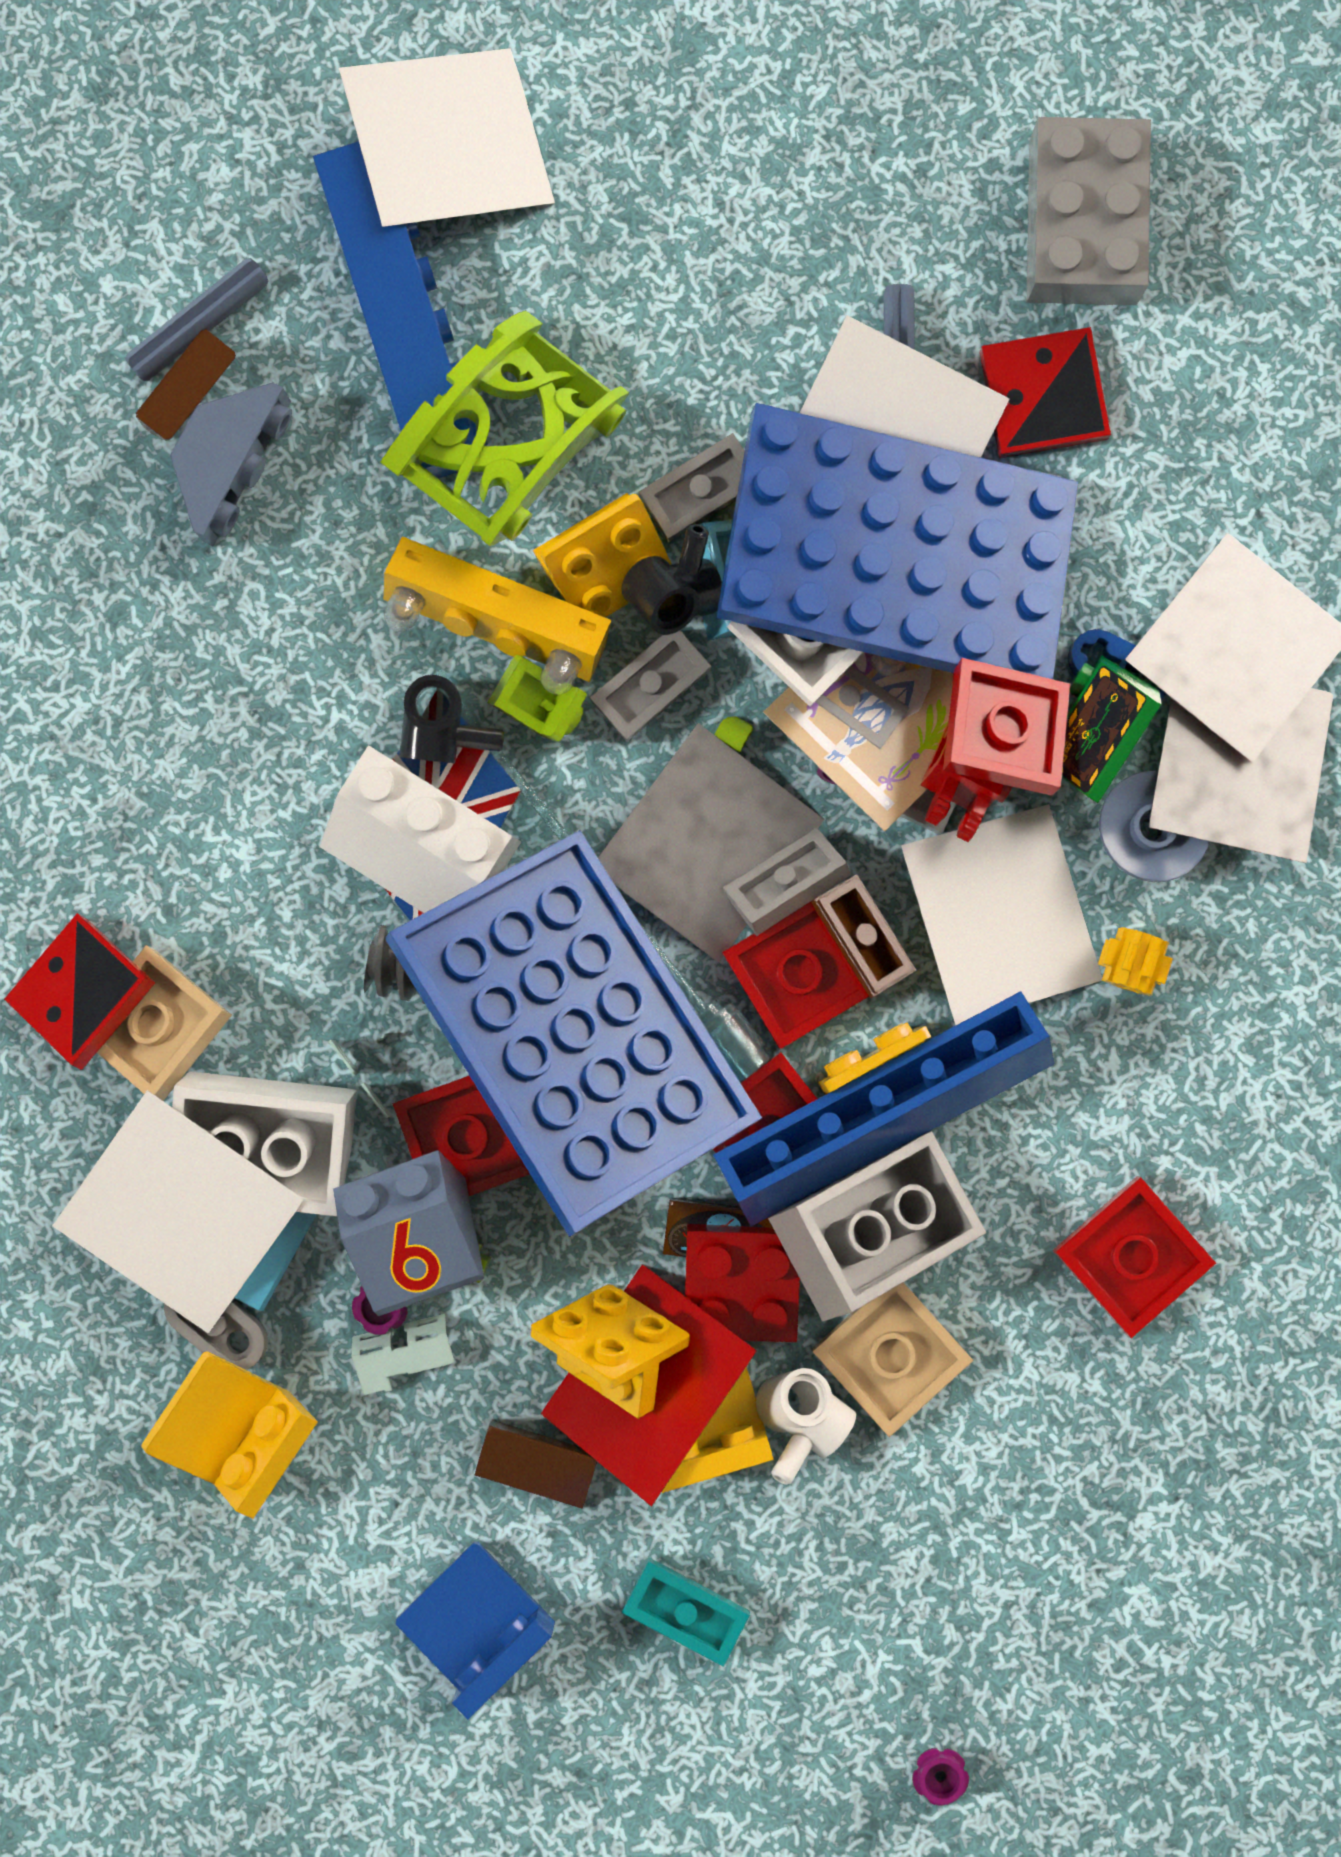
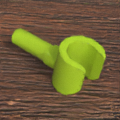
(734, 732)

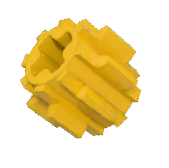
(1135, 961)

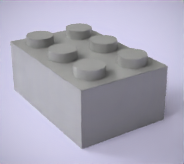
(1088, 211)
(877, 1227)

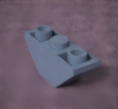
(224, 454)

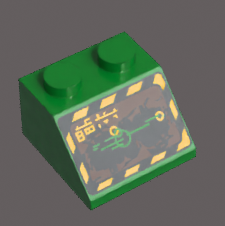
(1104, 724)

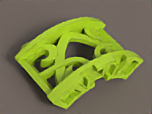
(436, 441)

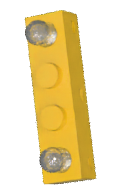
(494, 610)

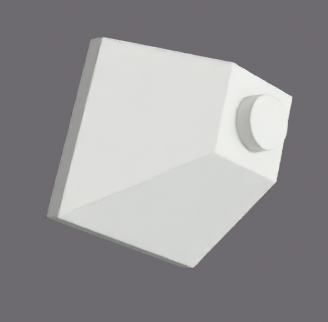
(801, 663)

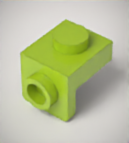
(530, 704)

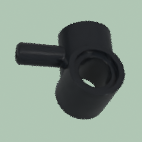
(677, 592)
(440, 738)

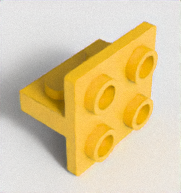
(596, 554)
(612, 1345)

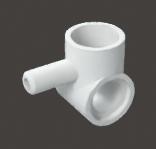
(818, 1426)

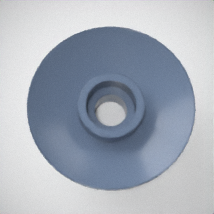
(1121, 834)

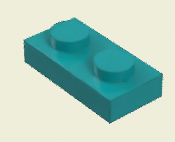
(686, 1611)

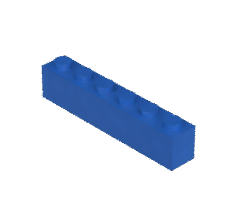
(390, 291)
(886, 1108)

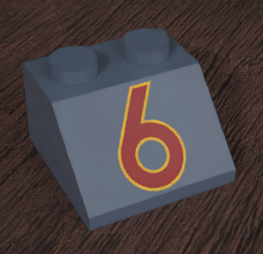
(409, 1232)

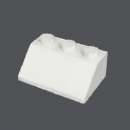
(412, 835)
(282, 1127)

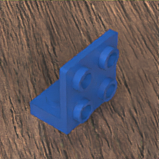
(476, 1626)

